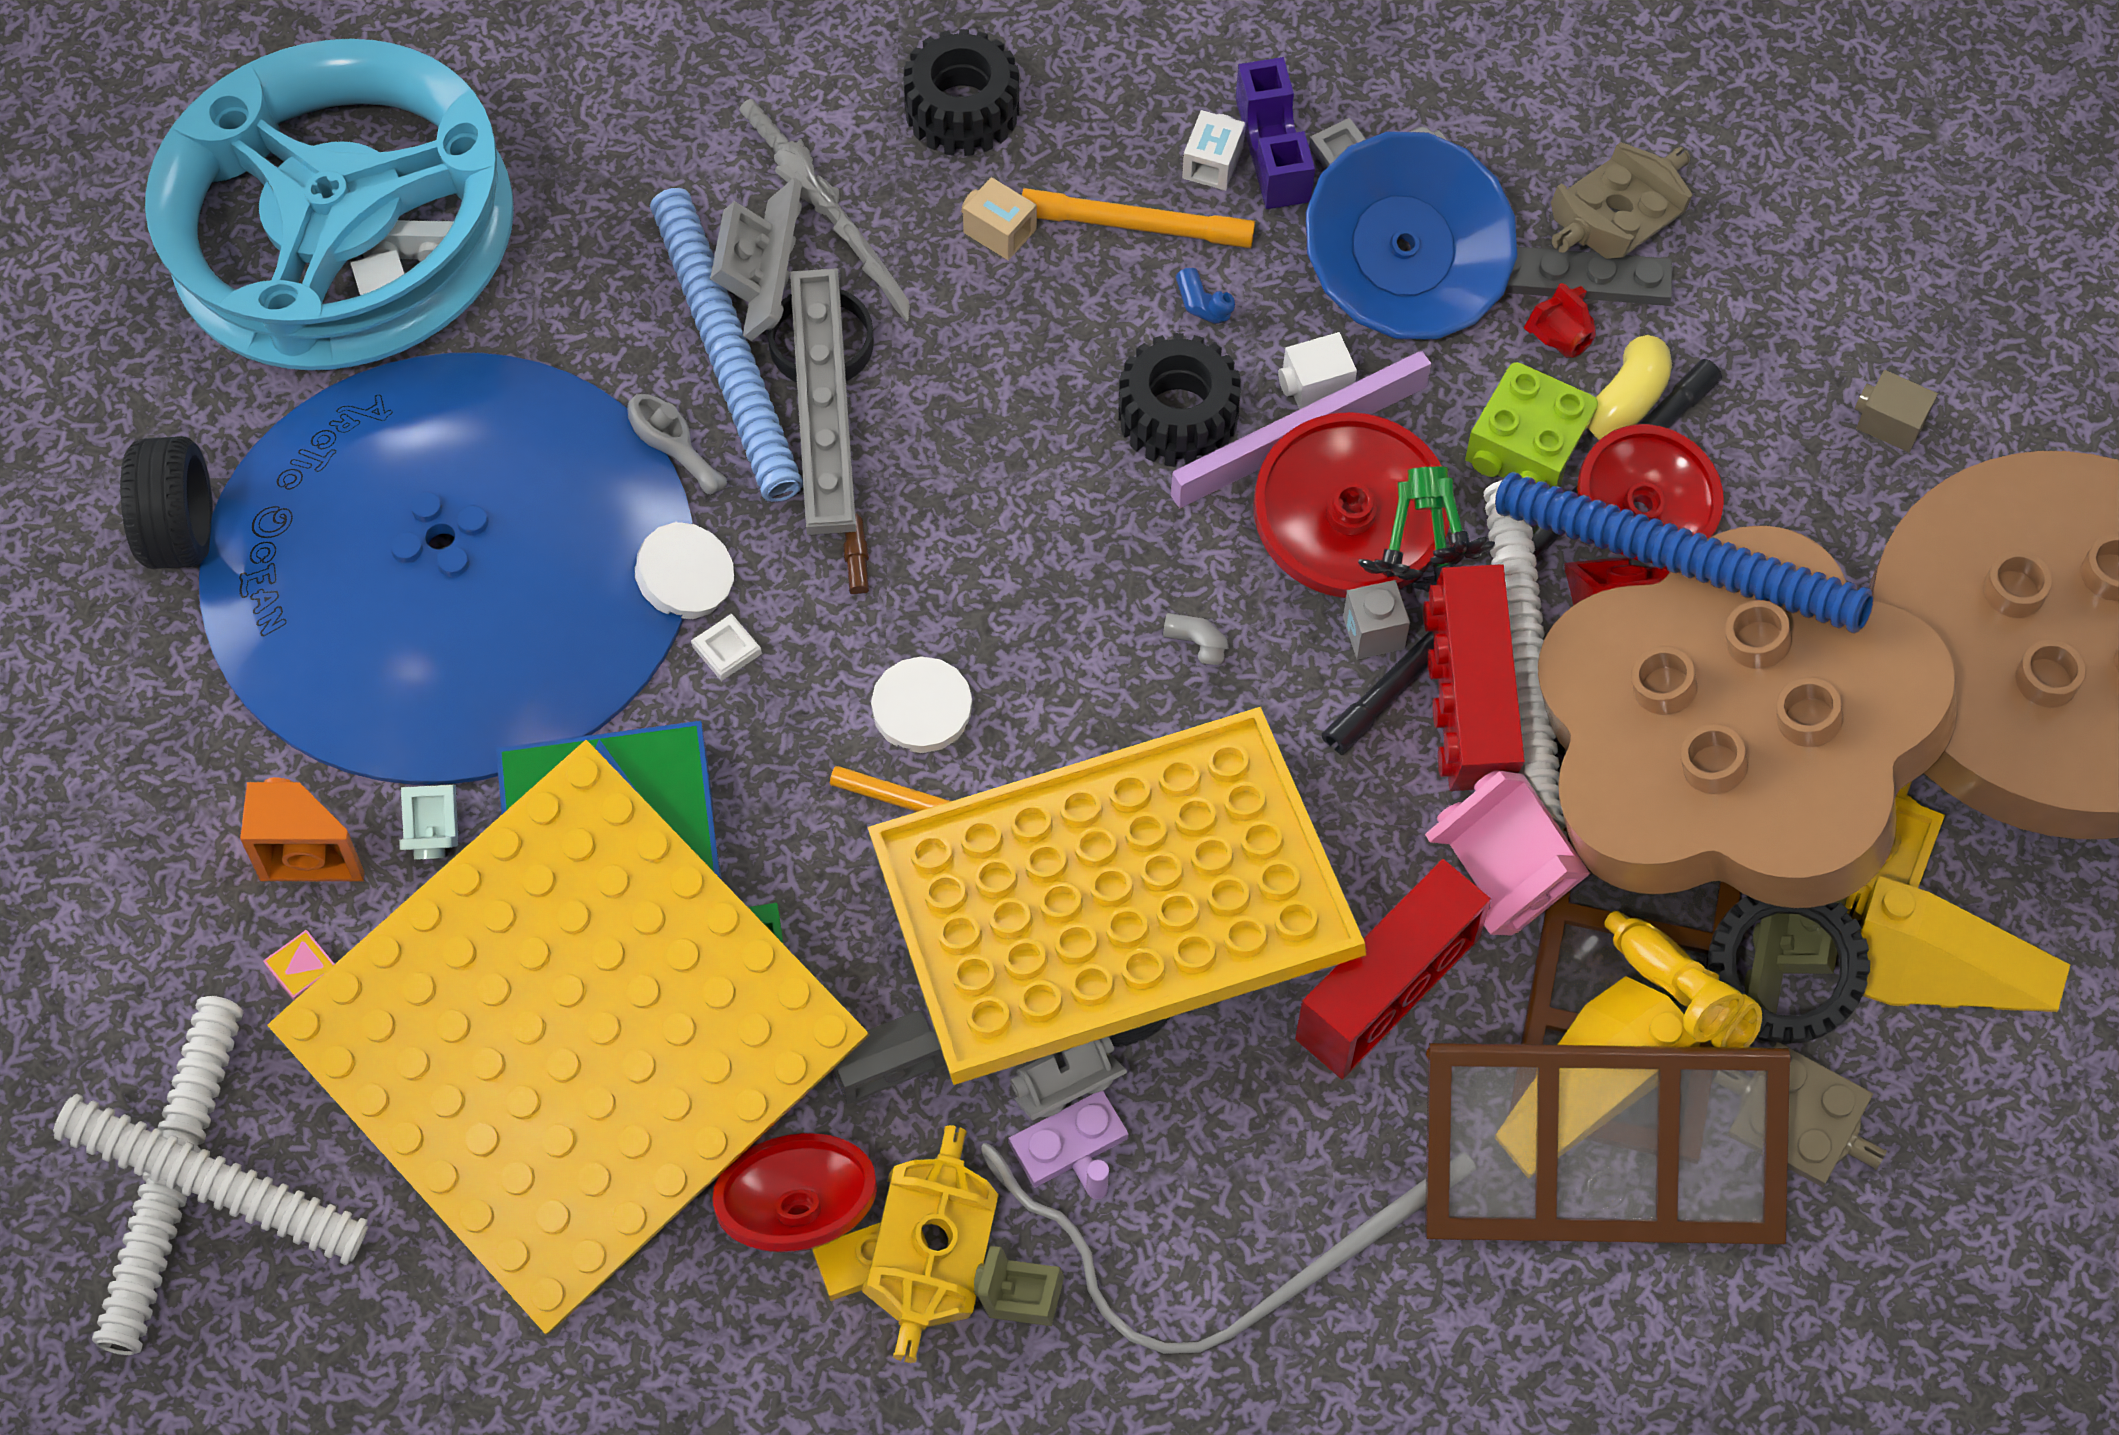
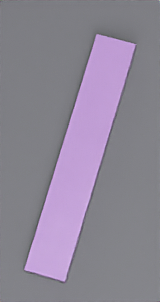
(1249, 452)

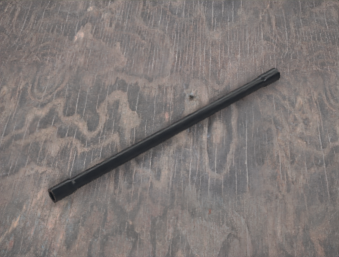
(1361, 715)

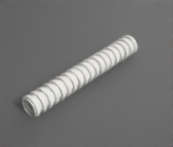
(210, 1178)

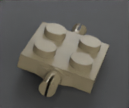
(1825, 1120)

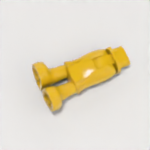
(1714, 1008)

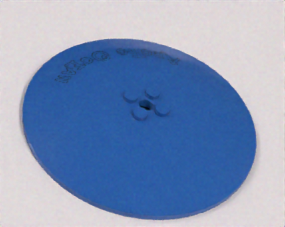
(421, 655)

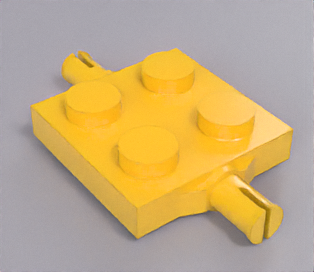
(1912, 846)

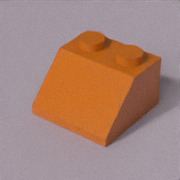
(295, 835)

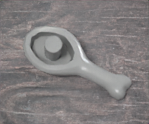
(666, 429)

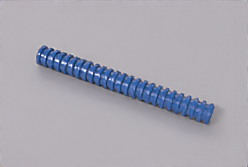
(1684, 551)

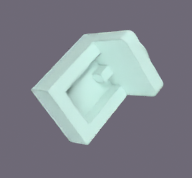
(429, 820)

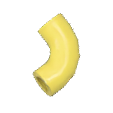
(1635, 387)

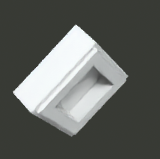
(726, 647)

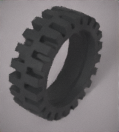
(1853, 967)

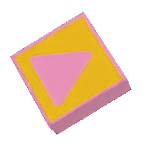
(298, 964)

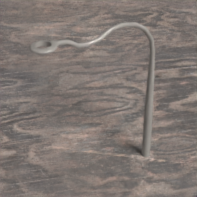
(1344, 1250)

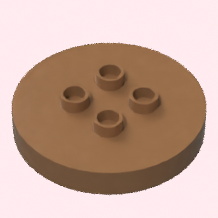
(2025, 593)

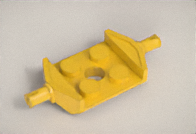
(905, 1275)

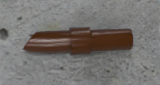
(856, 557)

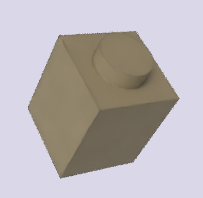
(1894, 410)

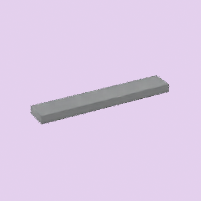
(822, 402)

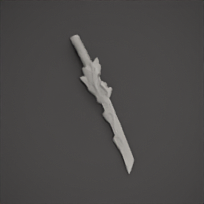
(796, 162)

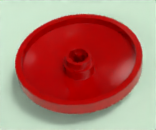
(1334, 500)

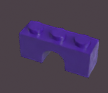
(1277, 150)

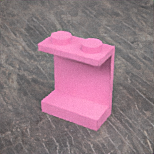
(1510, 850)

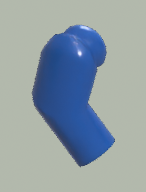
(1212, 308)

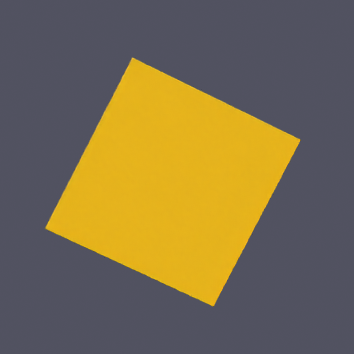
(567, 1035)

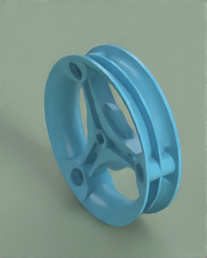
(331, 203)

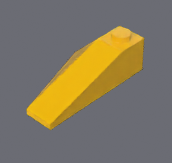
(1950, 958)
(1629, 1017)

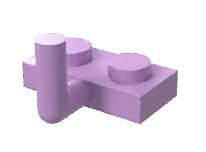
(1071, 1142)

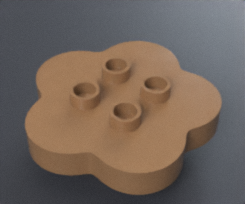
(1740, 733)

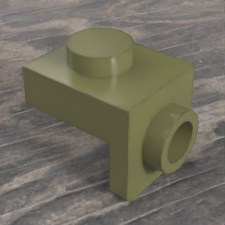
(1018, 1289)

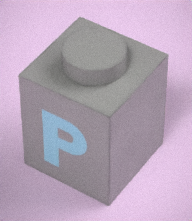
(1376, 619)

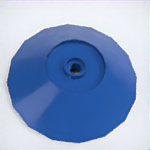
(1437, 202)

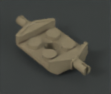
(1632, 181)

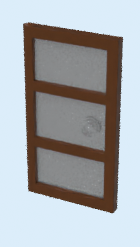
(1607, 1143)

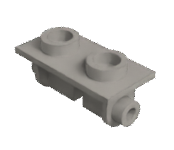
(1046, 1089)

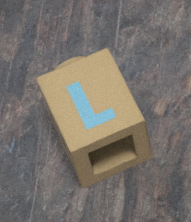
(999, 218)

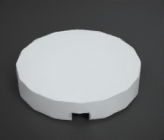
(684, 570)
(921, 704)

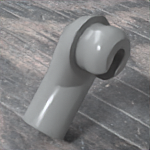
(1201, 632)

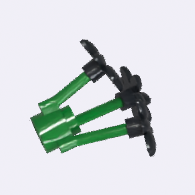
(1430, 491)

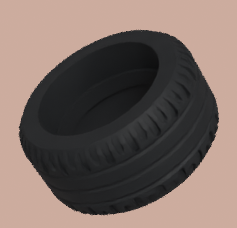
(166, 502)

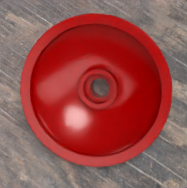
(1658, 470)
(795, 1192)

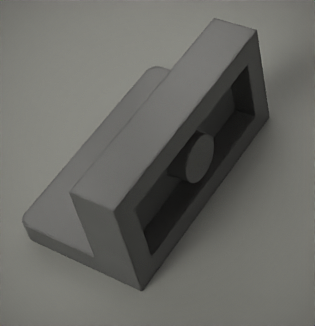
(889, 1057)

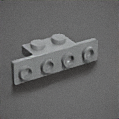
(755, 256)

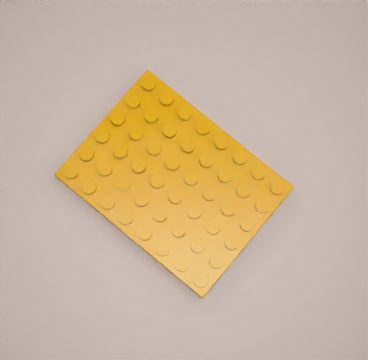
(1112, 894)

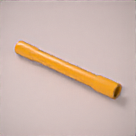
(1213, 228)

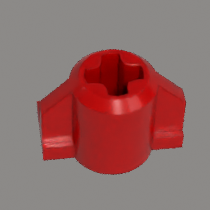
(1563, 321)

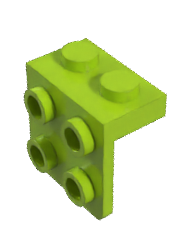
(1530, 426)

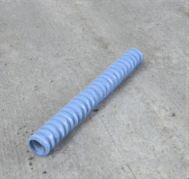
(726, 346)

